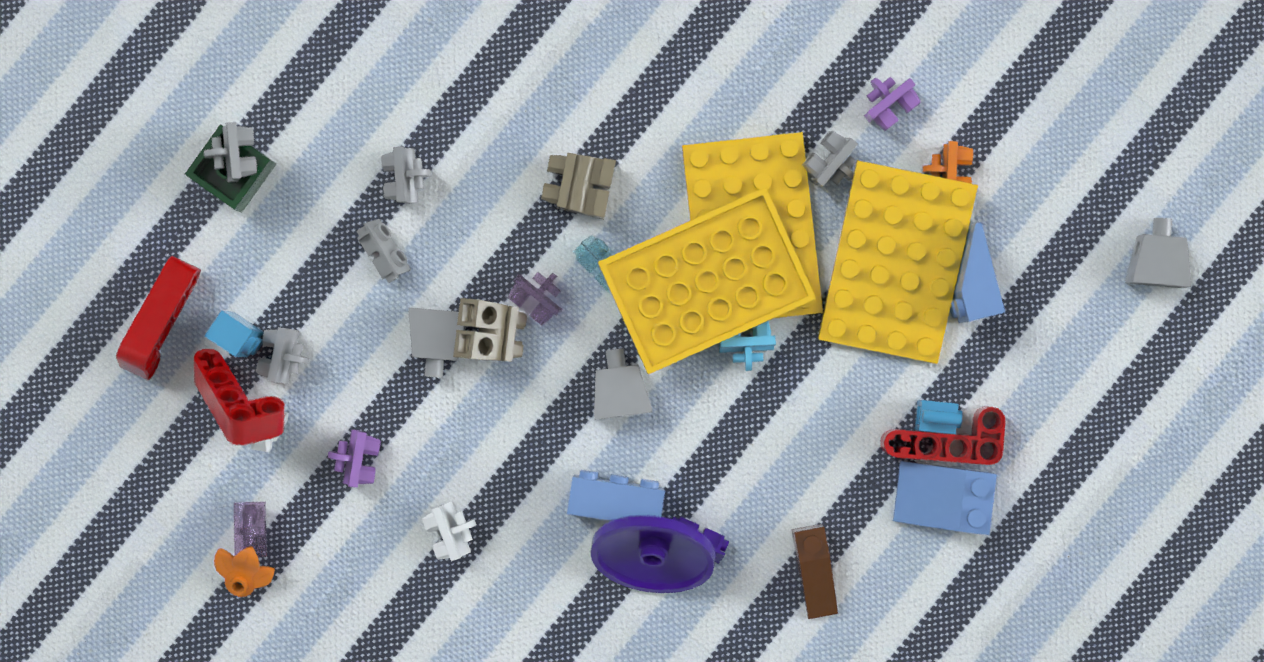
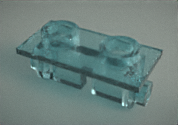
(590, 253)

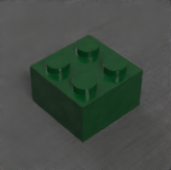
(234, 194)

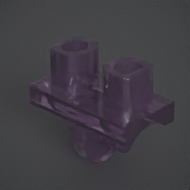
(524, 289)
(250, 527)

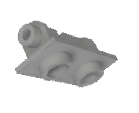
(377, 238)

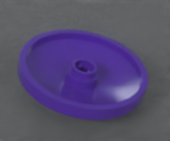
(653, 554)

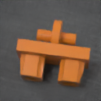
(952, 156)

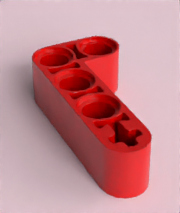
(156, 317)
(238, 418)
(942, 441)

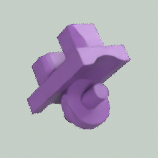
(903, 95)
(359, 444)

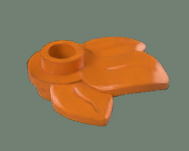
(244, 569)

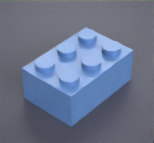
(613, 497)

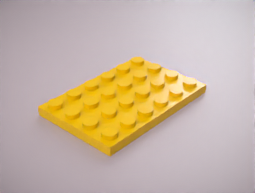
(735, 168)
(897, 261)
(706, 280)

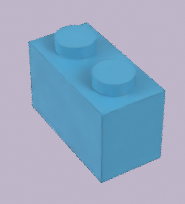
(235, 334)

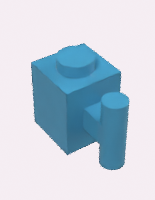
(938, 417)

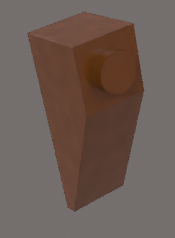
(815, 570)

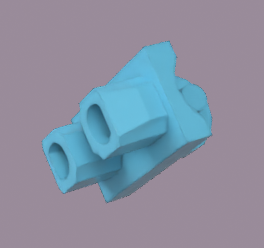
(760, 341)

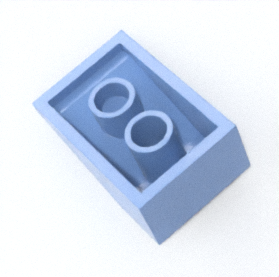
(976, 285)
(945, 497)

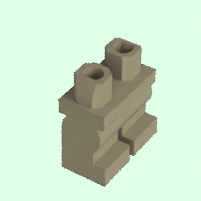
(577, 184)
(496, 331)

